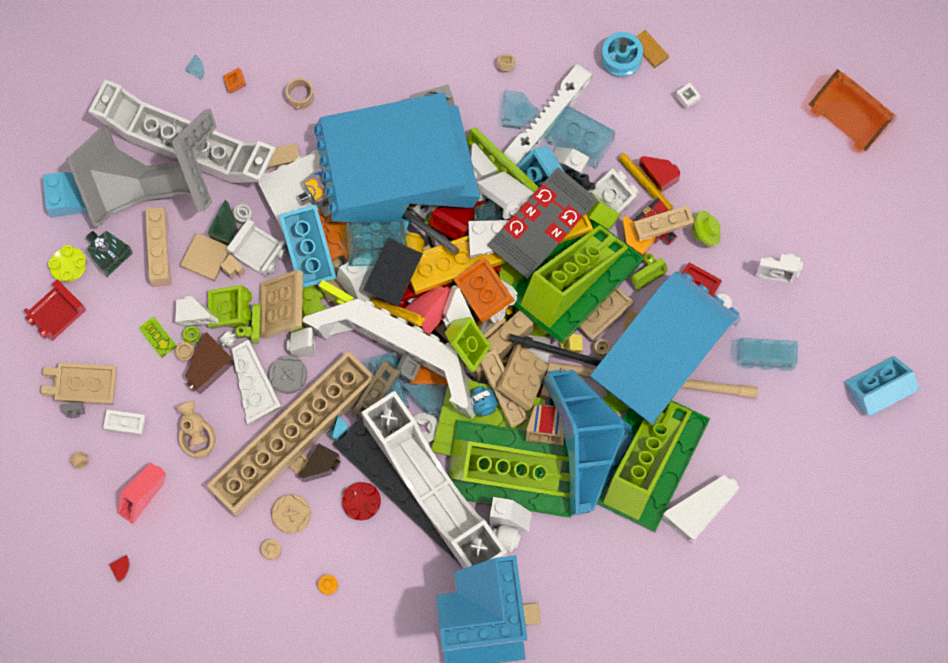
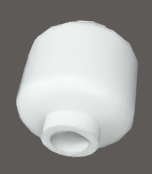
(508, 537)

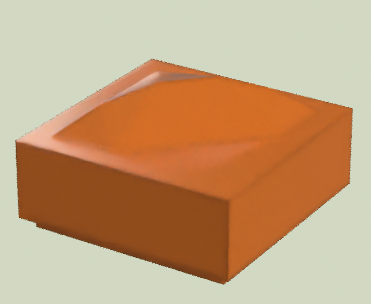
(234, 80)

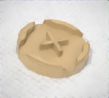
(291, 514)

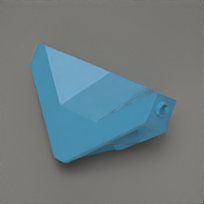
(593, 437)

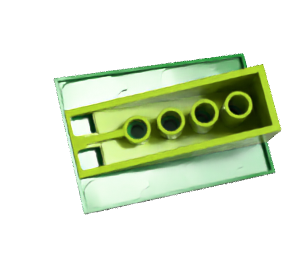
(575, 281)
(501, 464)
(653, 464)

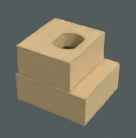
(232, 267)

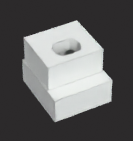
(687, 91)

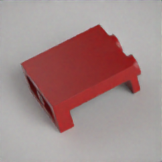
(453, 220)
(55, 311)

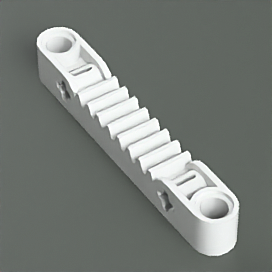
(577, 81)

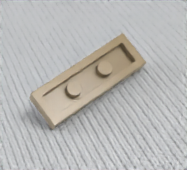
(663, 223)

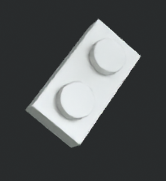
(124, 422)

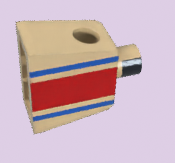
(545, 424)

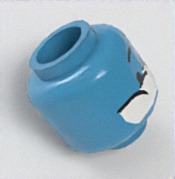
(483, 401)

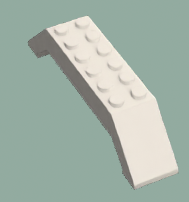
(157, 128)
(399, 337)

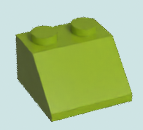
(468, 341)

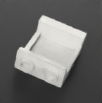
(505, 192)
(257, 249)

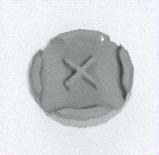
(288, 374)

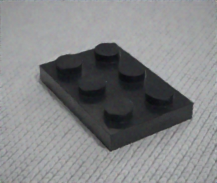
(393, 271)

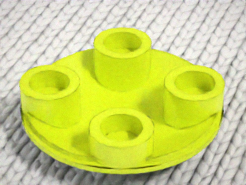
(67, 264)

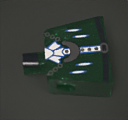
(107, 251)

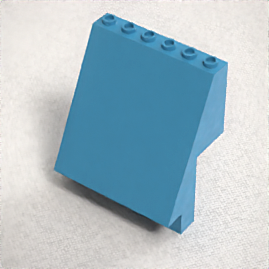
(393, 157)

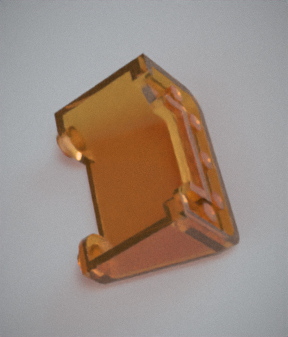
(853, 110)

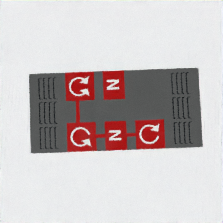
(542, 222)

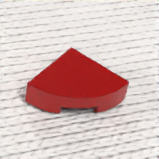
(120, 568)

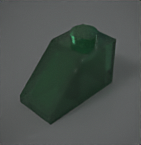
(224, 226)

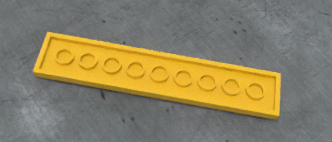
(441, 266)

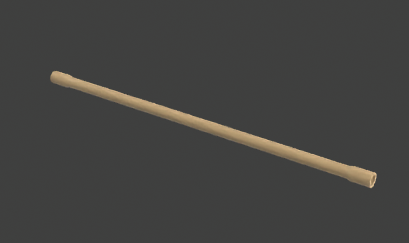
(740, 390)

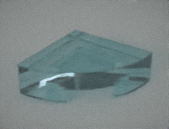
(195, 67)

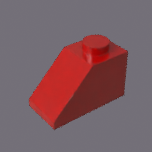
(660, 171)

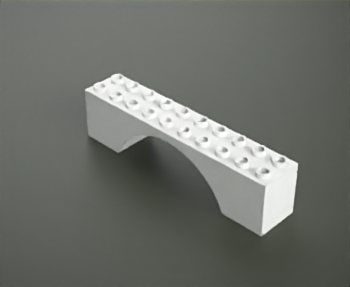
(418, 467)

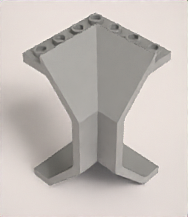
(116, 181)

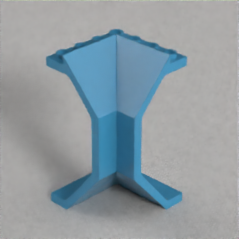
(484, 615)

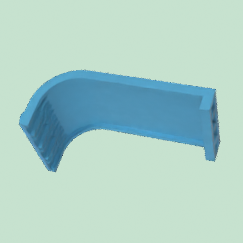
(664, 345)

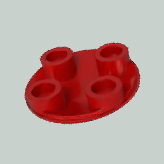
(361, 501)

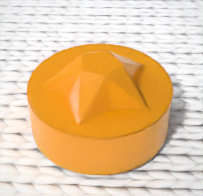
(328, 585)

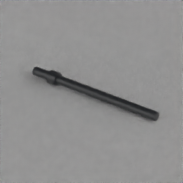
(528, 342)

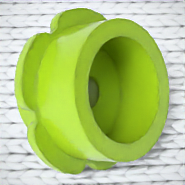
(191, 330)

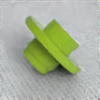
(706, 228)

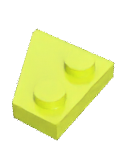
(334, 294)

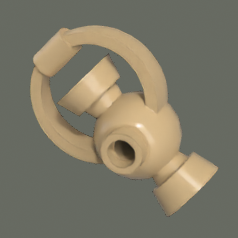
(193, 424)

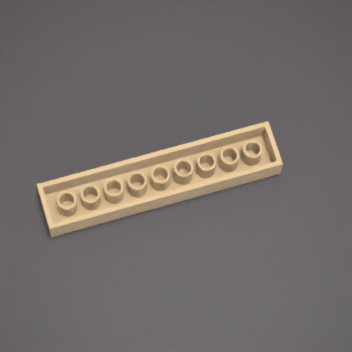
(291, 434)

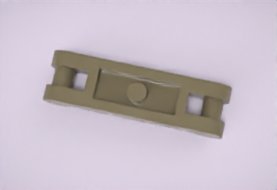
(378, 387)

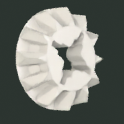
(424, 419)

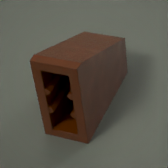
(207, 364)

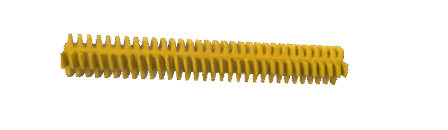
(649, 187)
(396, 311)

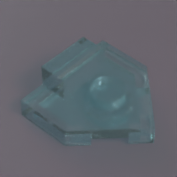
(517, 110)

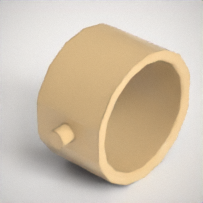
(300, 82)

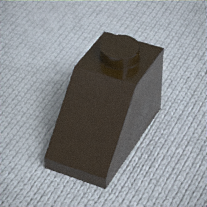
(320, 464)

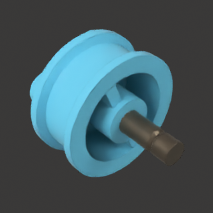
(622, 54)

